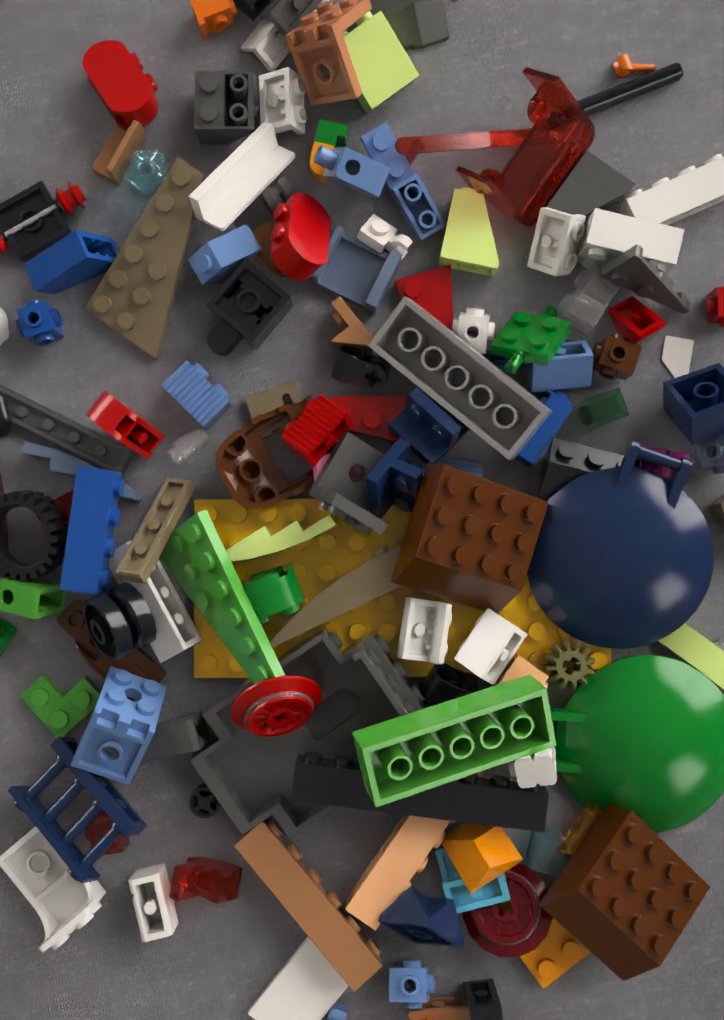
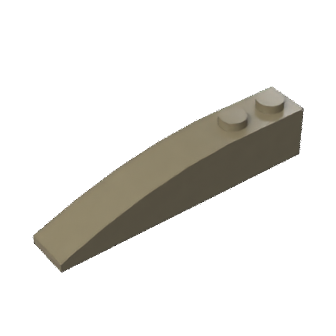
(345, 594)

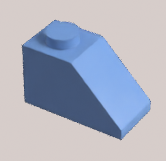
(223, 255)

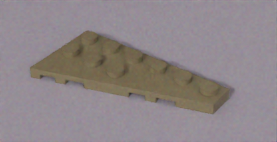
(147, 270)

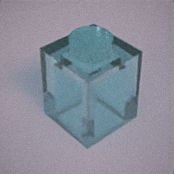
(543, 852)

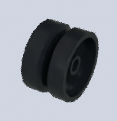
(119, 621)

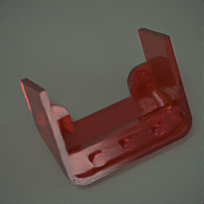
(544, 158)

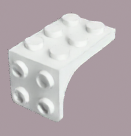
(50, 888)

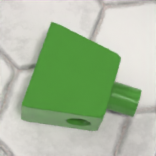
(31, 598)

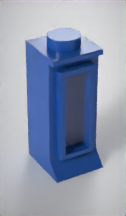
(537, 444)

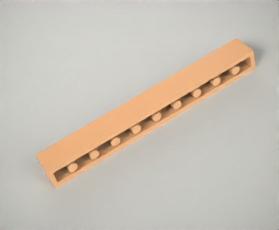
(412, 840)

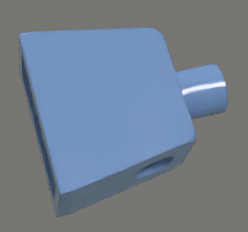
(352, 170)

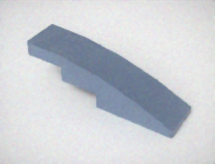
(67, 464)

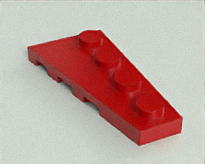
(372, 413)

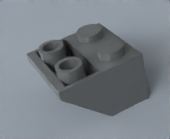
(224, 105)

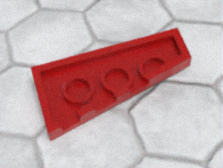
(431, 291)

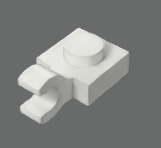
(382, 235)

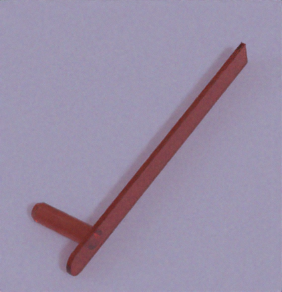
(456, 142)

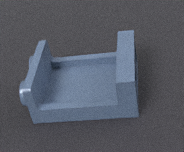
(356, 271)

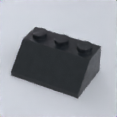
(568, 460)

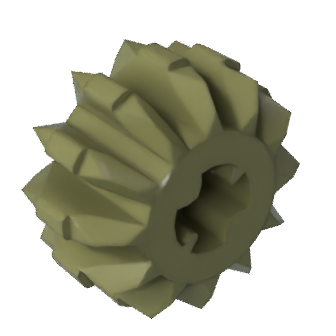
(573, 674)

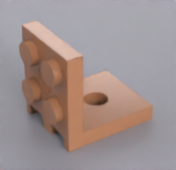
(321, 42)

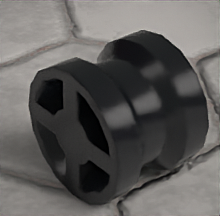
(201, 805)

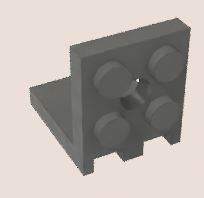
(342, 495)

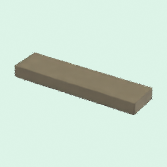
(155, 530)

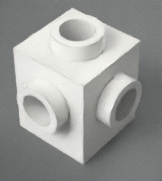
(476, 318)

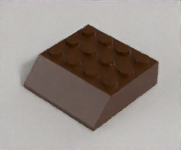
(468, 539)
(625, 894)

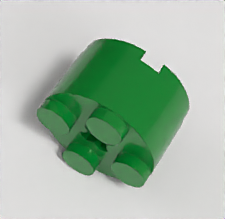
(274, 592)

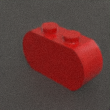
(121, 83)
(300, 236)
(125, 425)

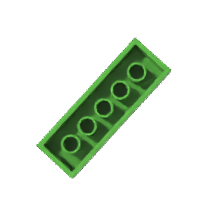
(454, 739)

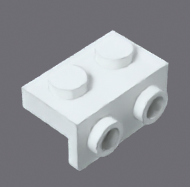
(424, 630)

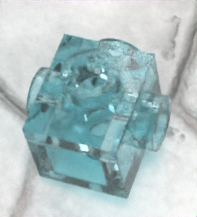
(138, 171)

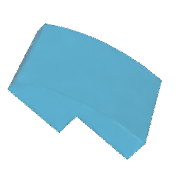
(455, 888)

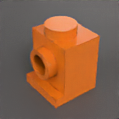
(213, 15)

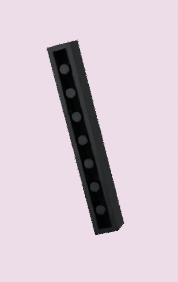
(464, 800)

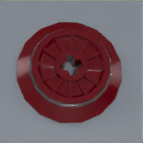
(515, 932)

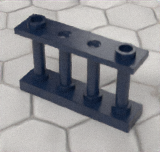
(106, 799)

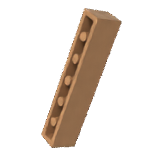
(310, 904)

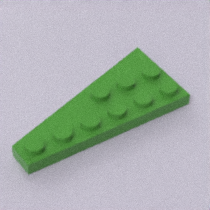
(209, 578)

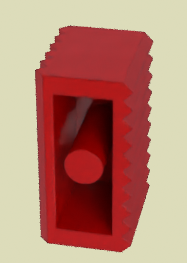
(316, 430)

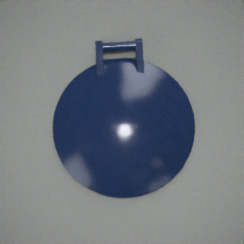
(623, 553)

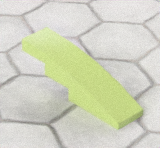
(264, 543)

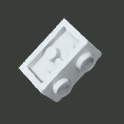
(282, 101)
(556, 242)

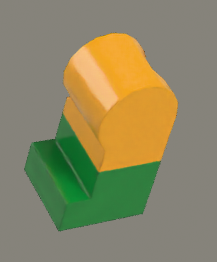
(330, 136)

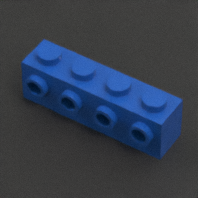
(91, 530)

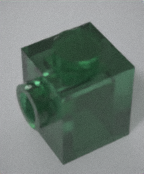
(603, 409)

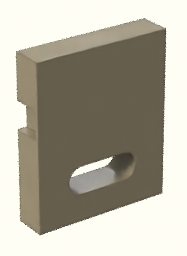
(269, 401)

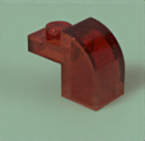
(206, 878)

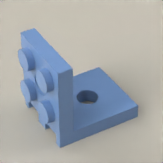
(120, 725)

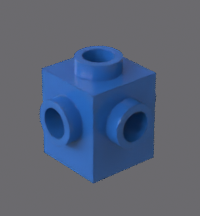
(39, 322)

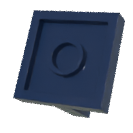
(427, 427)
(394, 480)

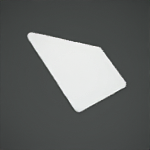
(677, 355)

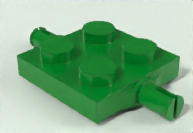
(531, 338)

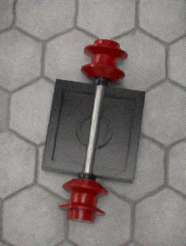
(34, 219)

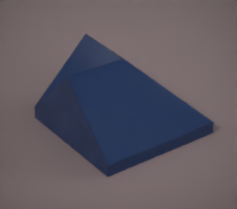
(424, 919)

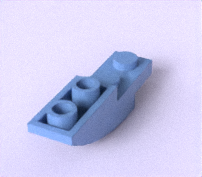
(403, 184)

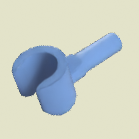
(337, 1012)

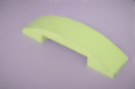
(697, 652)

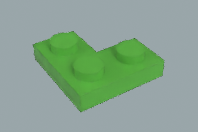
(60, 711)

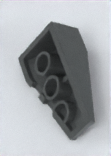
(413, 21)

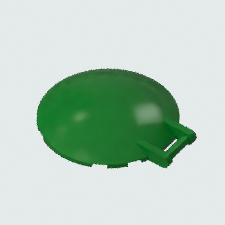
(644, 740)

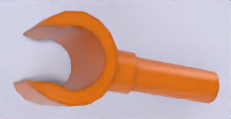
(625, 67)

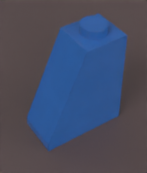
(71, 262)

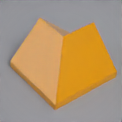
(480, 853)

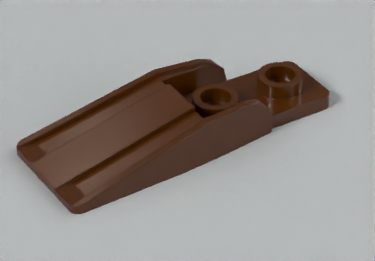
(136, 662)

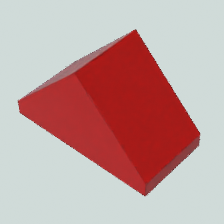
(635, 320)

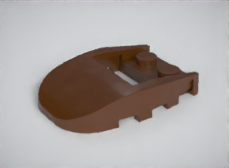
(249, 467)

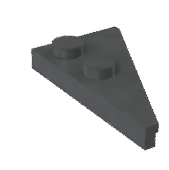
(644, 279)

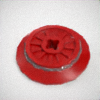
(276, 705)

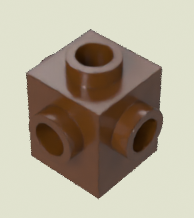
(615, 357)

